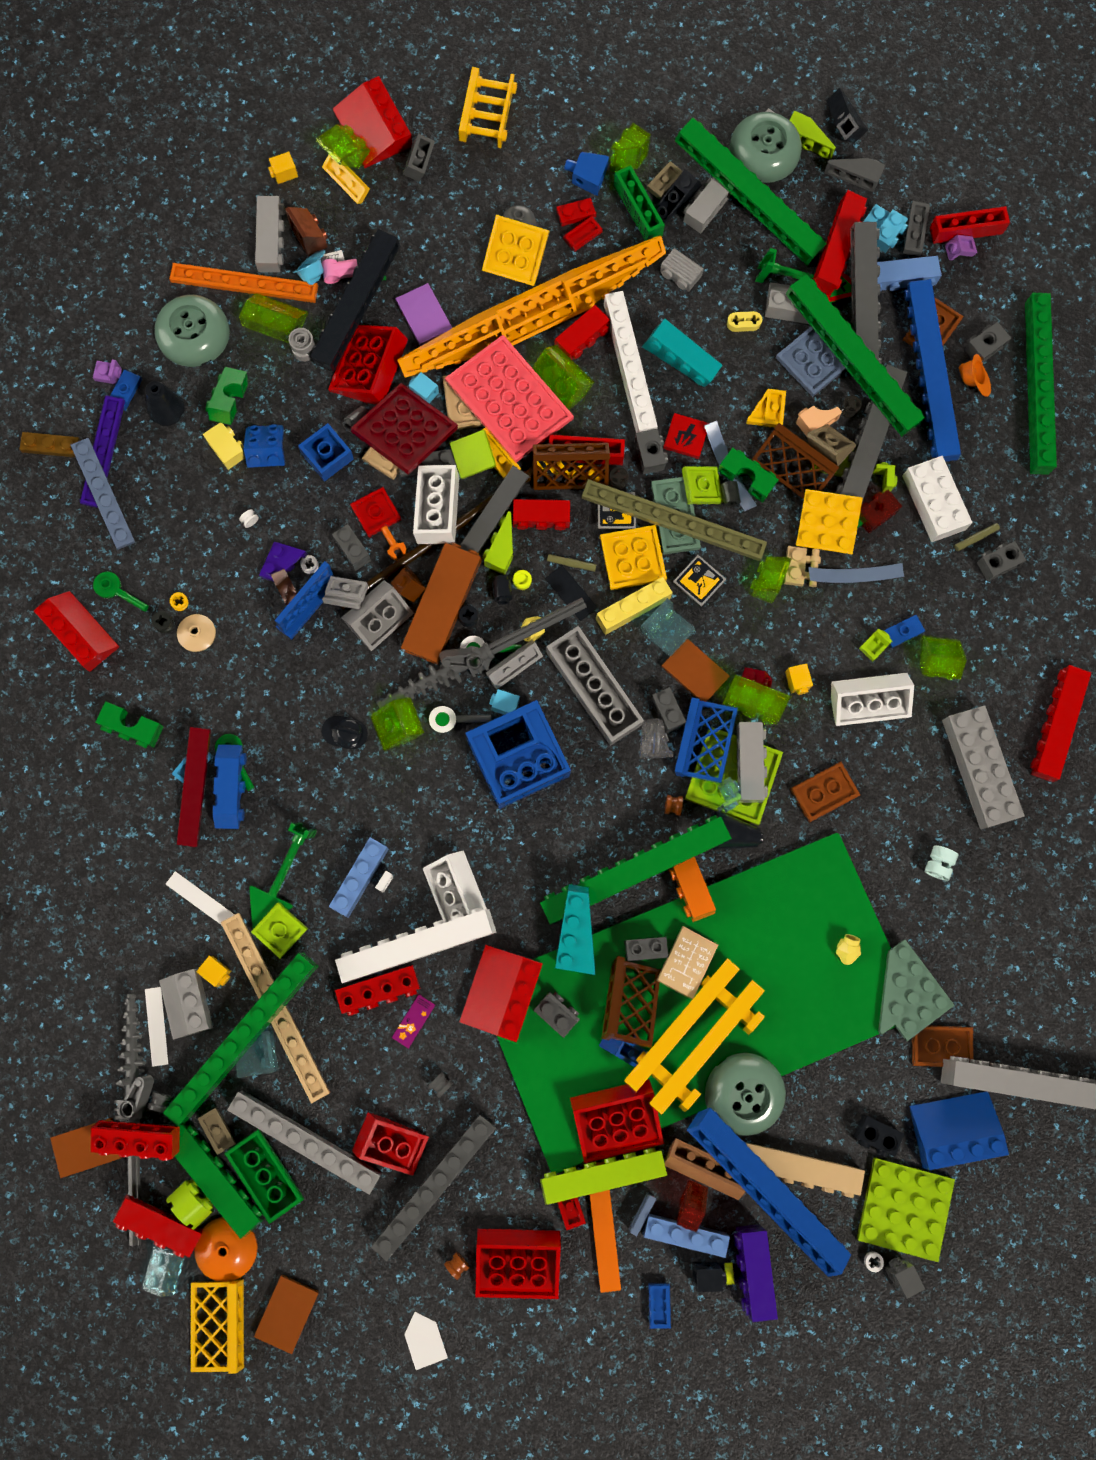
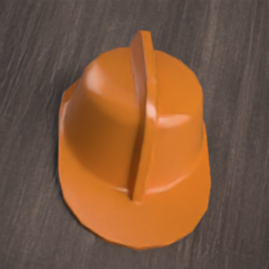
(975, 375)

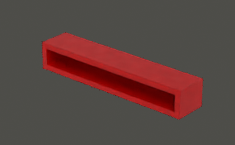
(838, 242)
(1060, 723)

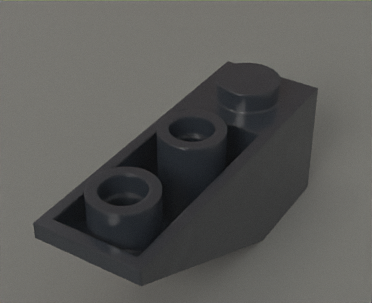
(846, 117)
(678, 195)

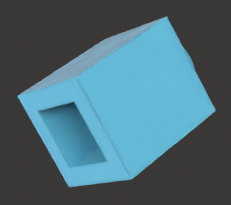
(424, 387)
(504, 702)

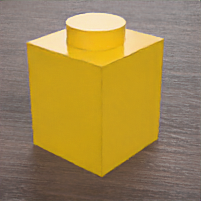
(282, 168)
(799, 679)
(214, 972)

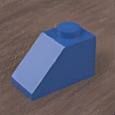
(625, 1051)

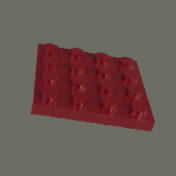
(404, 428)

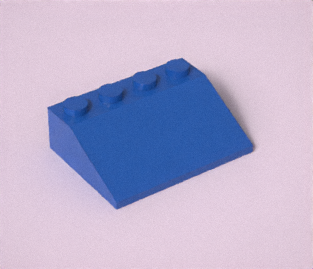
(957, 1131)

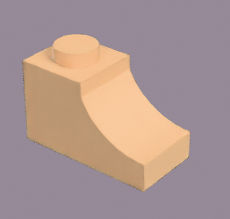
(815, 418)

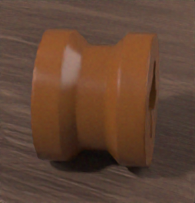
(673, 805)
(456, 1265)

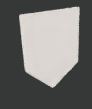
(424, 1341)

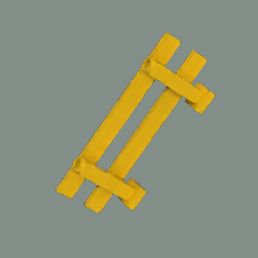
(736, 1011)

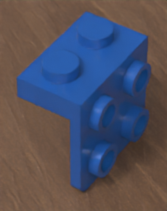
(264, 446)

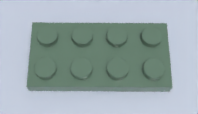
(673, 495)

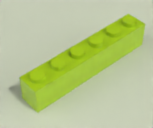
(602, 1177)

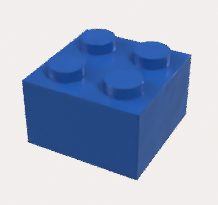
(326, 452)

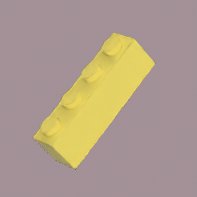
(633, 606)

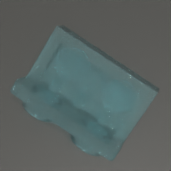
(730, 793)
(162, 1272)

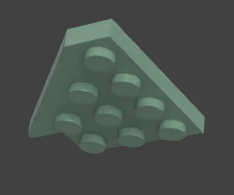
(910, 994)

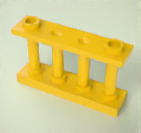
(473, 97)

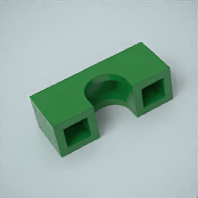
(230, 384)
(737, 463)
(113, 719)

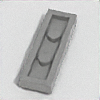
(514, 664)

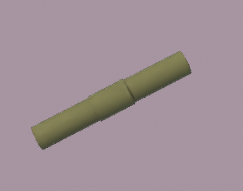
(976, 537)
(571, 562)

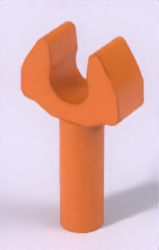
(393, 544)

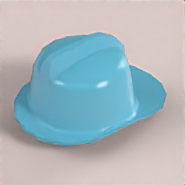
(311, 268)

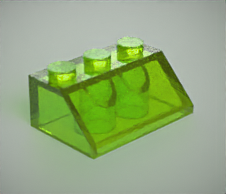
(271, 317)
(562, 376)
(756, 700)

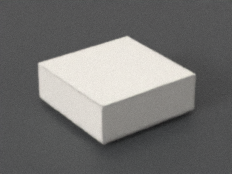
(384, 881)

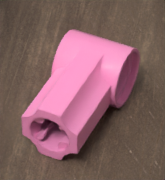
(334, 270)

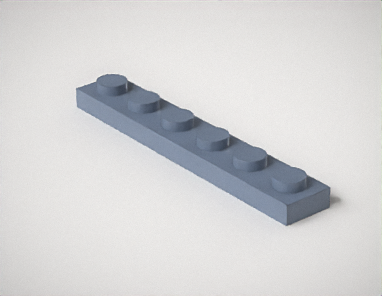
(103, 493)

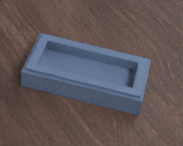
(642, 1214)

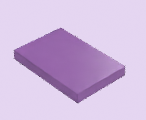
(423, 314)

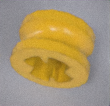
(179, 607)

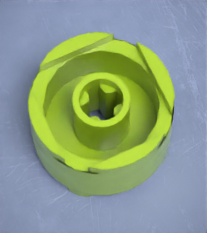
(190, 1204)

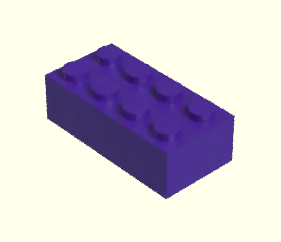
(756, 1273)

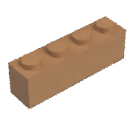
(702, 1168)

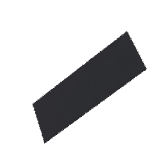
(570, 591)

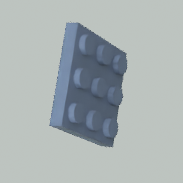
(810, 362)

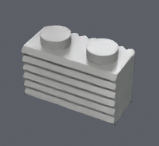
(681, 270)

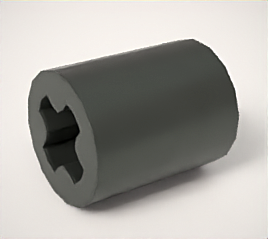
(730, 493)

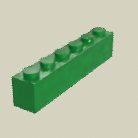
(217, 1183)

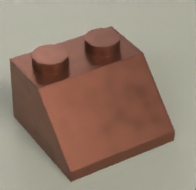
(306, 229)

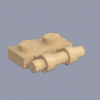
(796, 571)

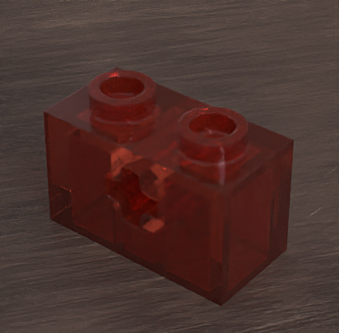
(887, 506)

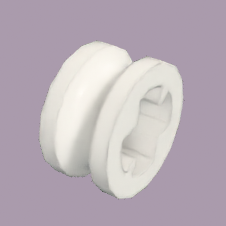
(248, 518)
(313, 569)
(880, 1260)

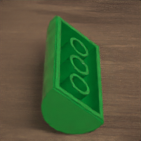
(264, 1176)

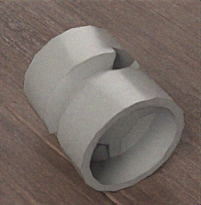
(301, 344)

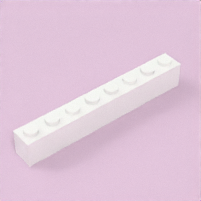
(629, 362)
(416, 945)

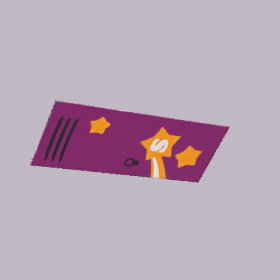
(413, 1021)

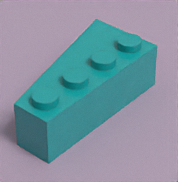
(682, 353)
(576, 938)

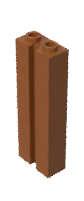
(441, 602)

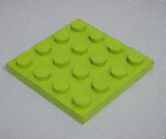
(707, 792)
(905, 1209)

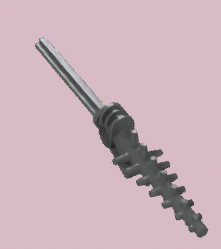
(459, 660)
(136, 1093)

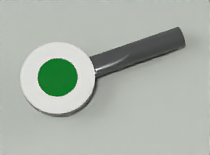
(443, 719)

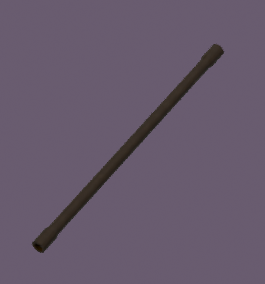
(423, 548)

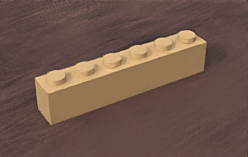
(811, 1171)

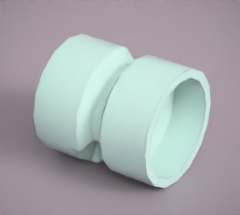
(941, 863)

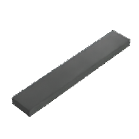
(495, 510)

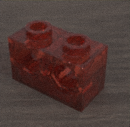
(692, 1206)

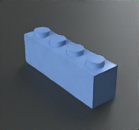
(899, 273)
(359, 877)
(703, 1240)

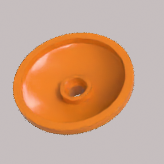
(239, 1255)

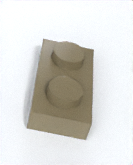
(664, 180)
(217, 1131)

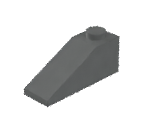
(859, 172)

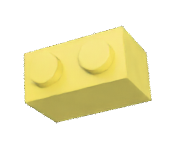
(224, 445)

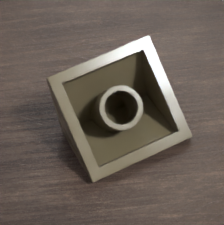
(830, 443)

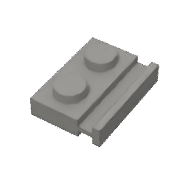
(345, 592)

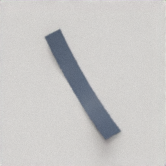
(720, 452)
(856, 575)

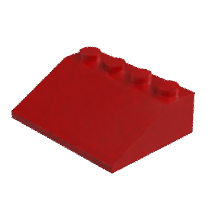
(375, 120)
(369, 363)
(501, 993)
(616, 1121)
(518, 1263)

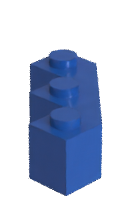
(228, 786)

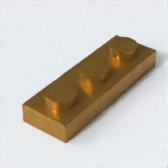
(47, 444)

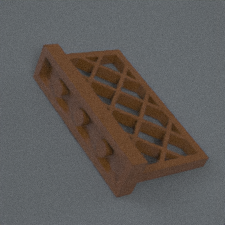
(805, 450)
(571, 454)
(615, 997)

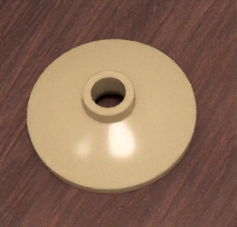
(200, 640)

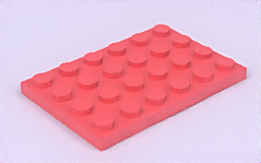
(509, 398)

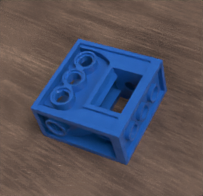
(525, 757)

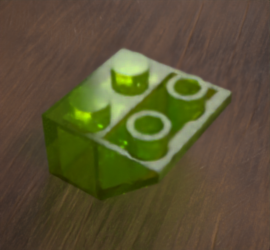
(630, 149)

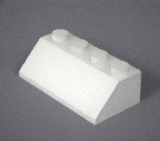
(872, 699)
(453, 886)

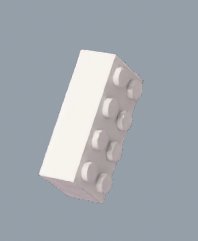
(937, 499)
(436, 504)

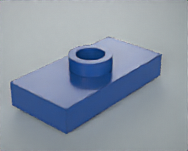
(126, 387)
(905, 631)
(659, 1305)

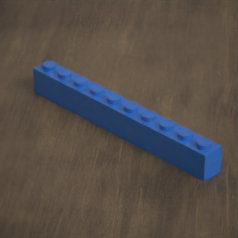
(932, 370)
(769, 1192)

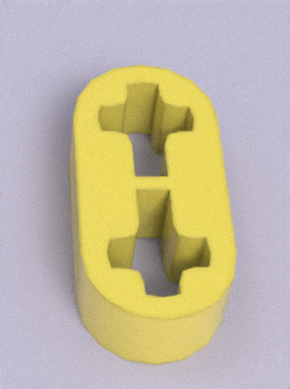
(744, 321)

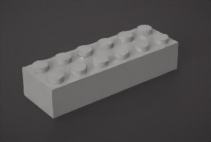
(594, 685)
(983, 767)

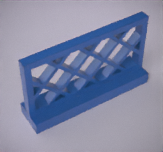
(304, 603)
(689, 737)

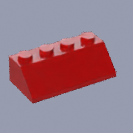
(76, 629)

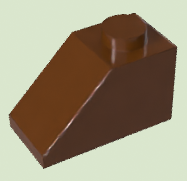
(408, 584)

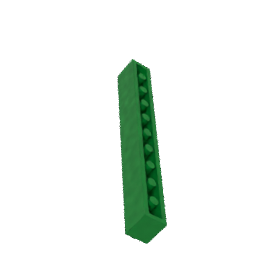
(750, 191)
(854, 355)
(1040, 384)
(643, 865)
(240, 1039)

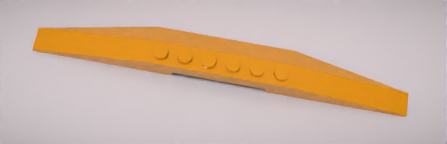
(534, 309)

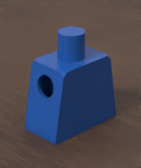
(588, 171)

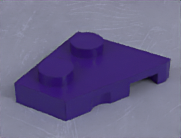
(280, 558)

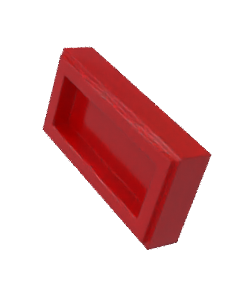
(582, 233)

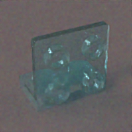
(667, 628)
(259, 1058)

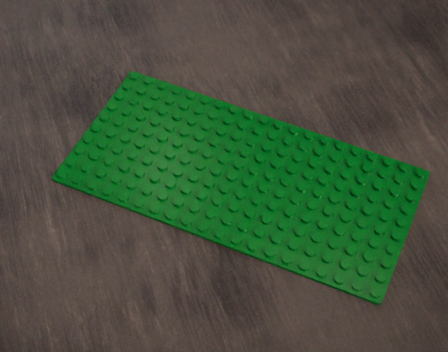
(780, 932)

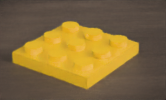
(515, 250)
(829, 521)
(632, 557)

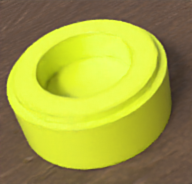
(522, 579)
(729, 1273)

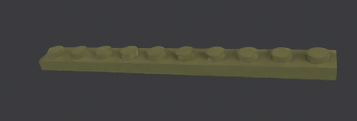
(674, 520)

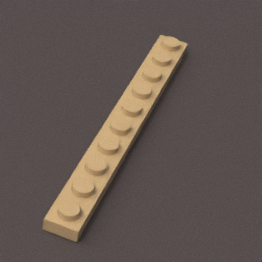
(283, 1023)

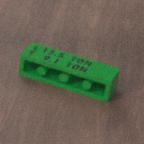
(638, 203)

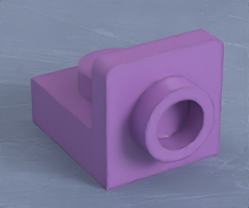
(961, 246)
(107, 372)

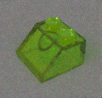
(344, 146)
(770, 578)
(942, 658)
(397, 723)

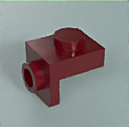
(757, 676)

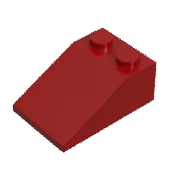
(389, 1144)

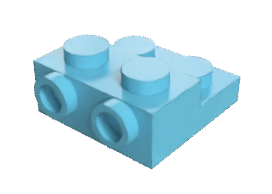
(889, 225)

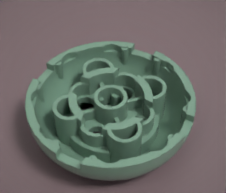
(763, 156)
(196, 341)
(751, 1070)

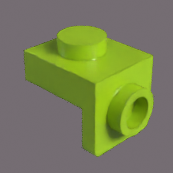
(888, 473)
(876, 644)

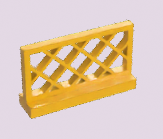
(234, 1327)

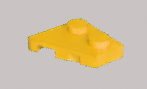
(769, 409)

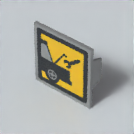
(613, 519)
(699, 580)

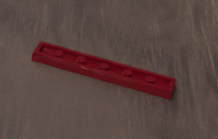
(193, 786)

